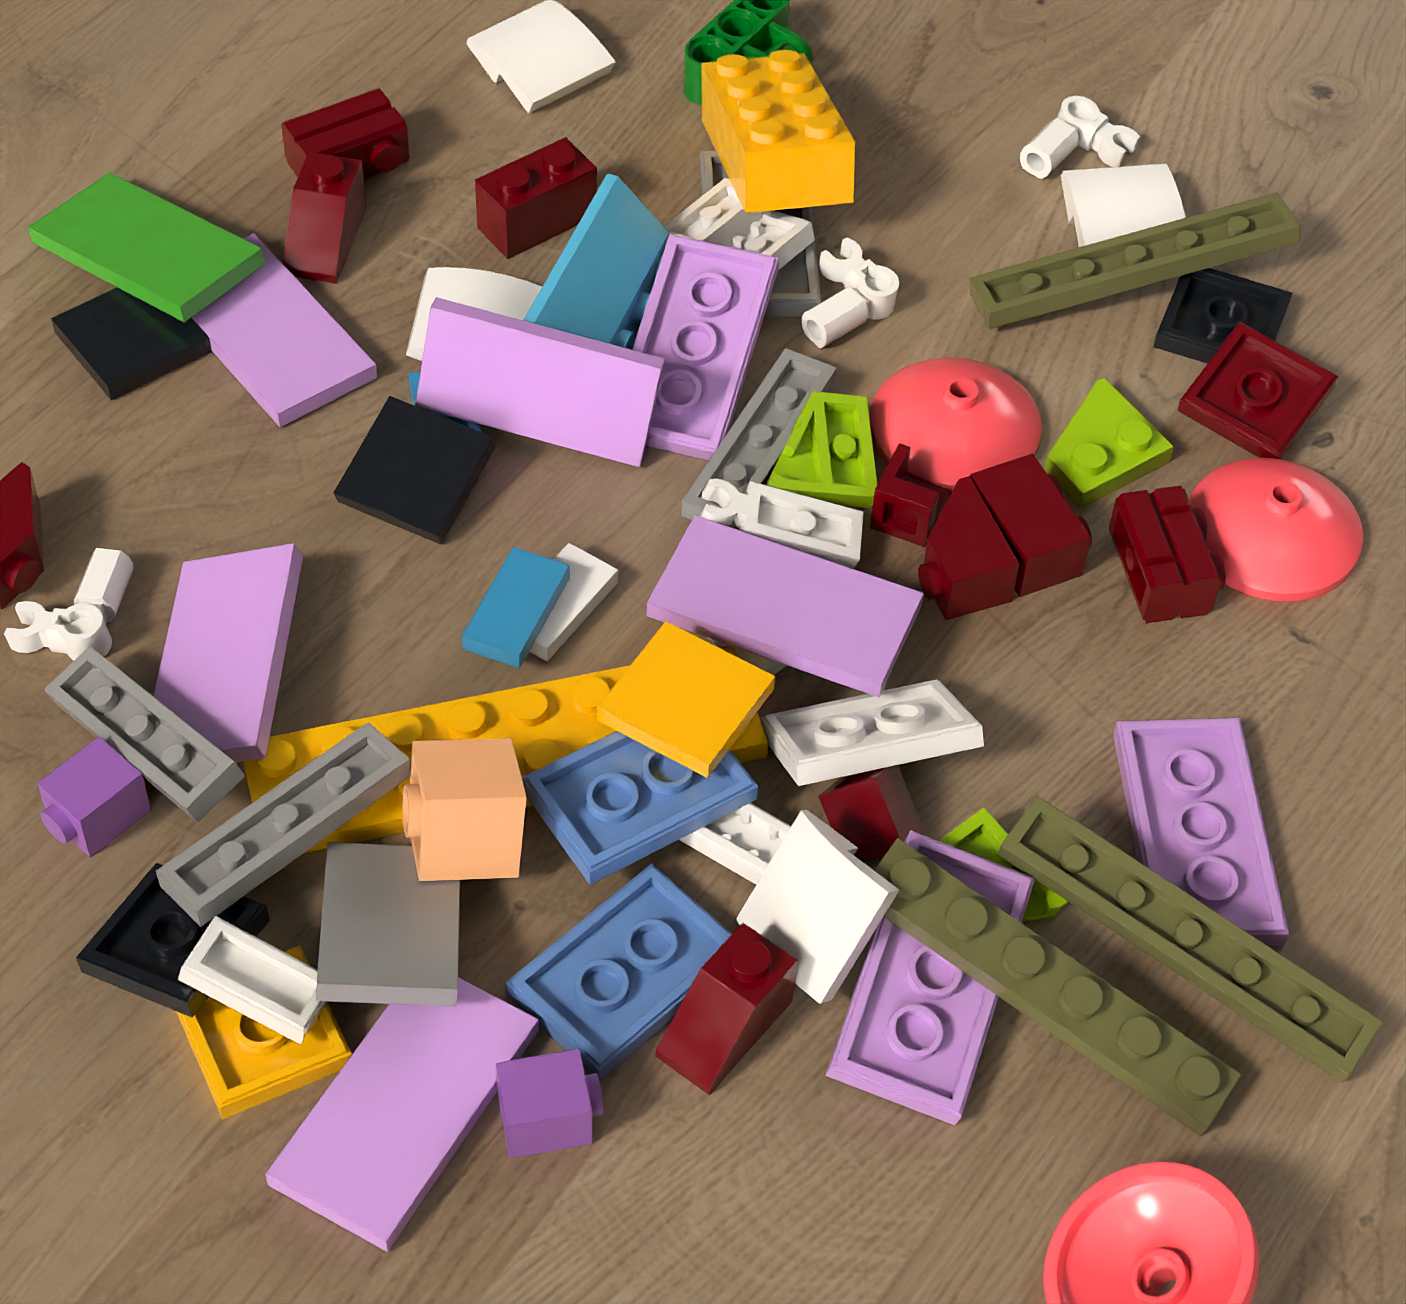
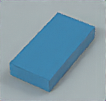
(516, 607)

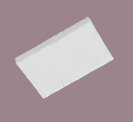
(871, 732)

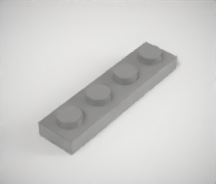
(762, 427)
(145, 733)
(283, 824)

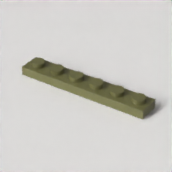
(1134, 260)
(1190, 939)
(1055, 990)

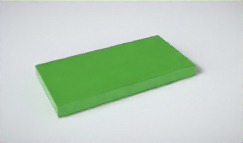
(147, 246)

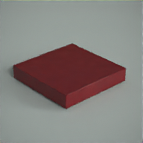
(1257, 393)

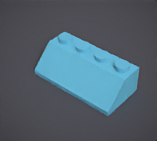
(604, 270)

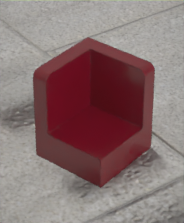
(905, 504)
(871, 810)

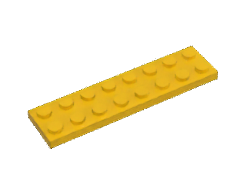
(540, 718)

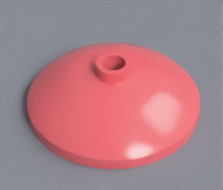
(954, 418)
(1279, 528)
(1152, 1229)

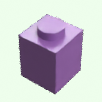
(93, 797)
(547, 1102)

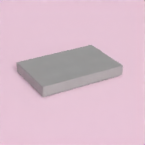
(386, 930)

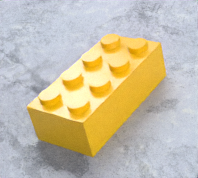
(777, 132)

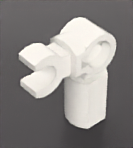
(1077, 125)
(867, 293)
(83, 623)

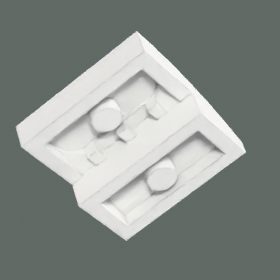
(541, 54)
(1119, 200)
(722, 220)
(472, 288)
(818, 904)

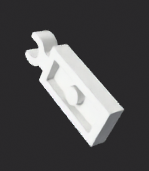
(788, 519)

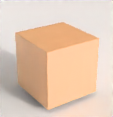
(464, 809)

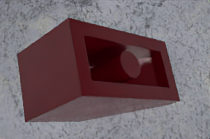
(324, 216)
(19, 534)
(967, 557)
(728, 1008)

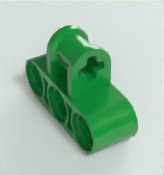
(741, 29)

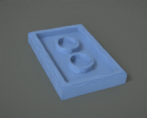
(628, 801)
(619, 971)

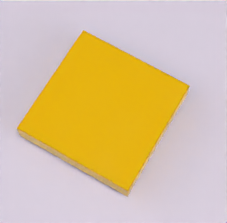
(686, 699)
(255, 1064)

